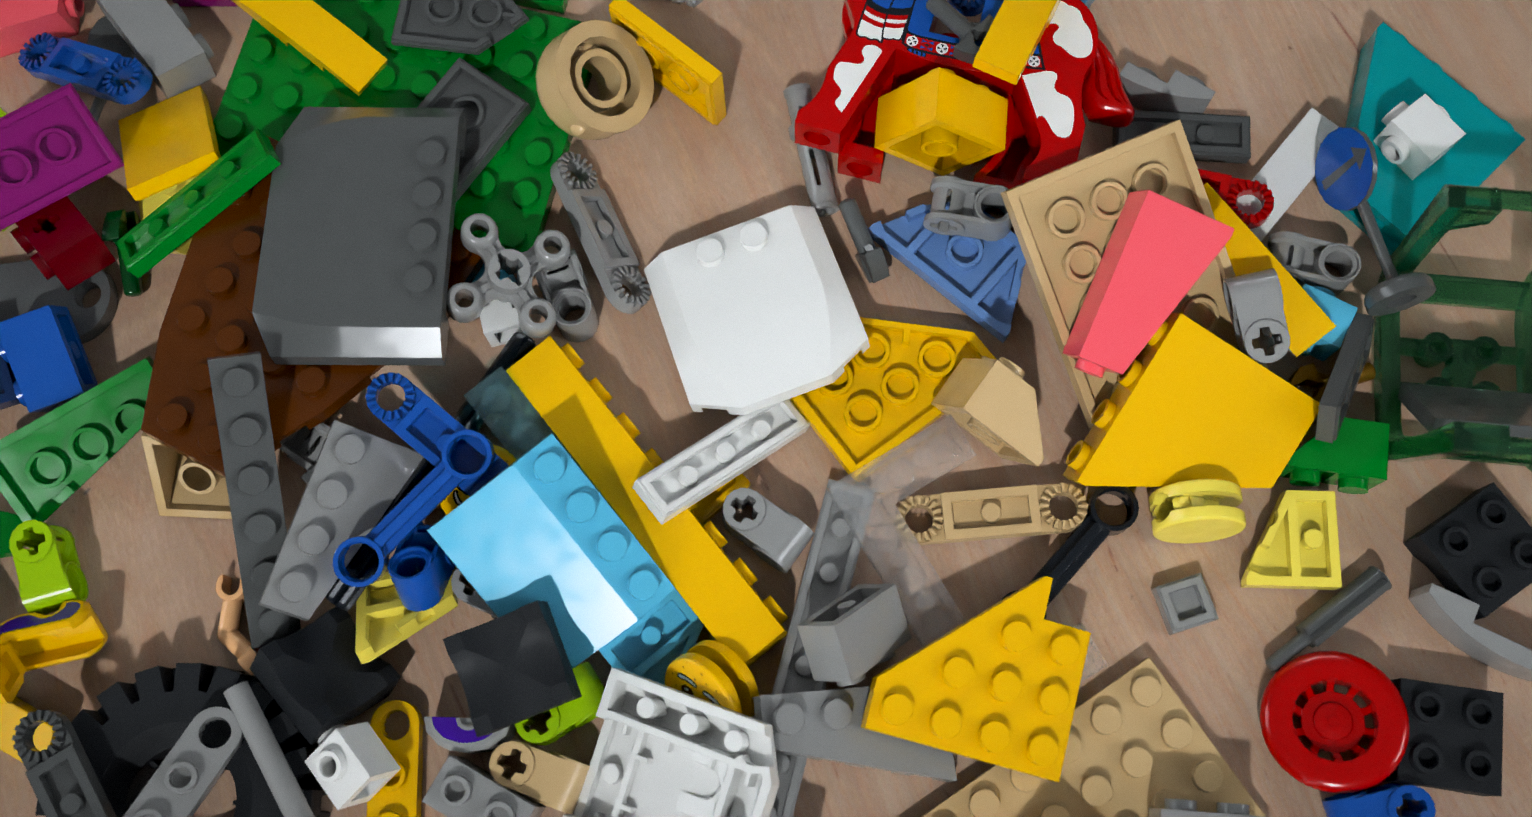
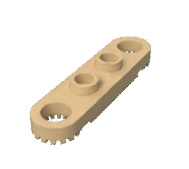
(995, 513)

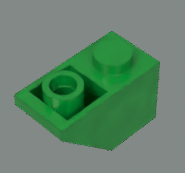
(1352, 461)

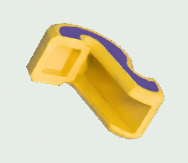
(46, 640)

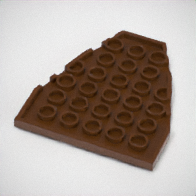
(215, 318)

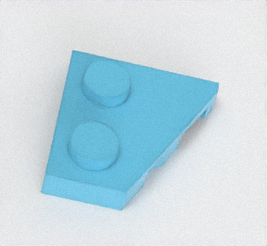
(655, 639)

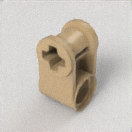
(548, 777)

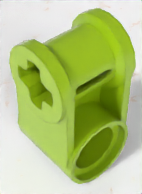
(50, 569)
(568, 715)

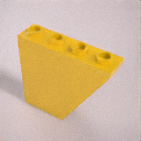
(1192, 414)

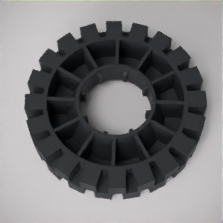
(147, 718)

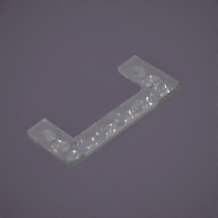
(869, 508)

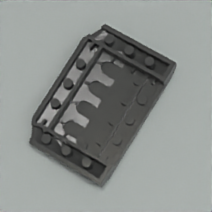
(360, 237)

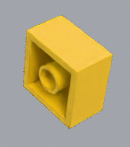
(941, 122)

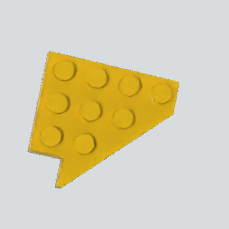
(886, 389)
(989, 687)

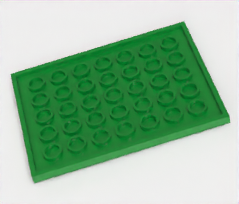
(514, 188)

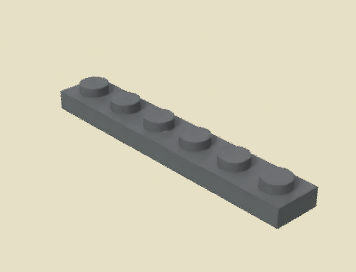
(251, 485)

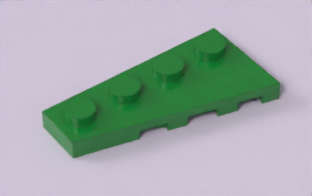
(69, 444)

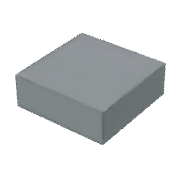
(1185, 604)

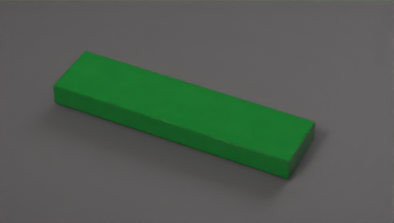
(198, 203)

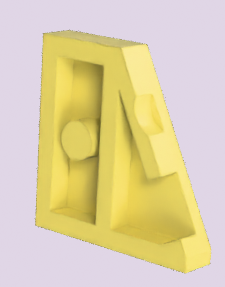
(386, 622)

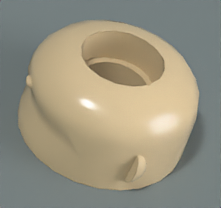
(617, 66)

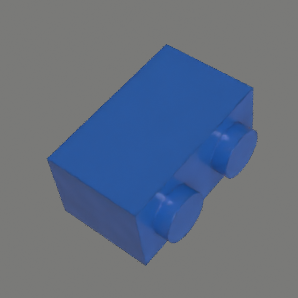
(45, 358)

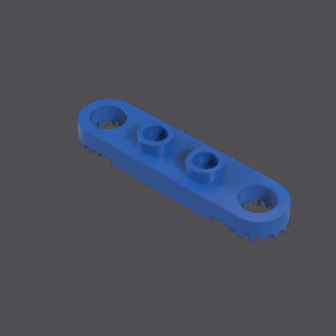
(87, 68)
(427, 428)

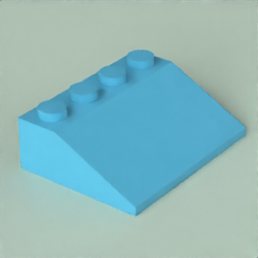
(556, 540)

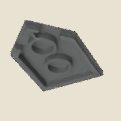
(456, 24)

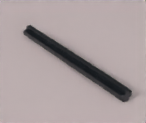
(366, 559)

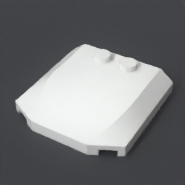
(756, 312)
(676, 756)

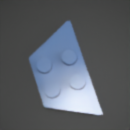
(968, 271)

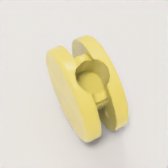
(1197, 511)

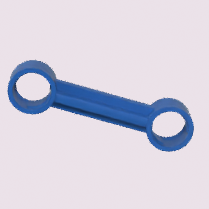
(412, 509)

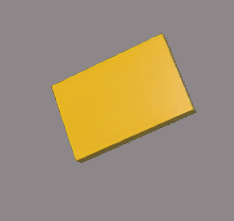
(674, 63)
(168, 143)

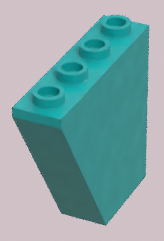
(1397, 72)

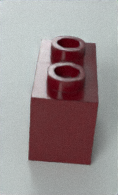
(63, 243)

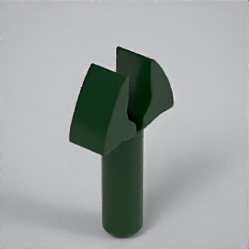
(115, 226)

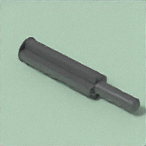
(1333, 615)

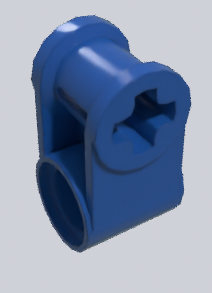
(420, 570)
(1381, 802)

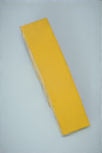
(1014, 37)
(319, 39)
(1248, 254)

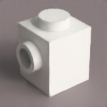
(1417, 135)
(351, 764)

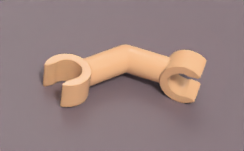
(229, 624)

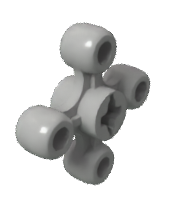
(512, 261)

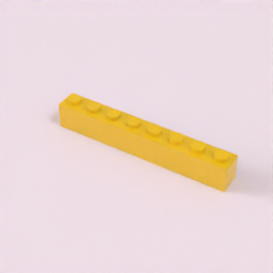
(612, 459)

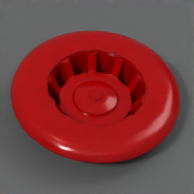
(1334, 722)

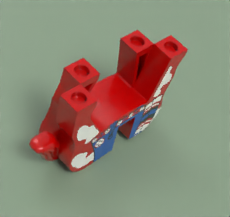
(896, 44)

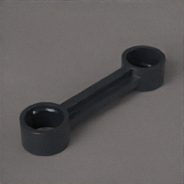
(1085, 541)

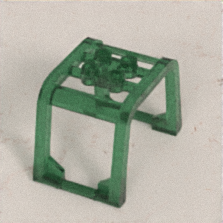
(1466, 441)

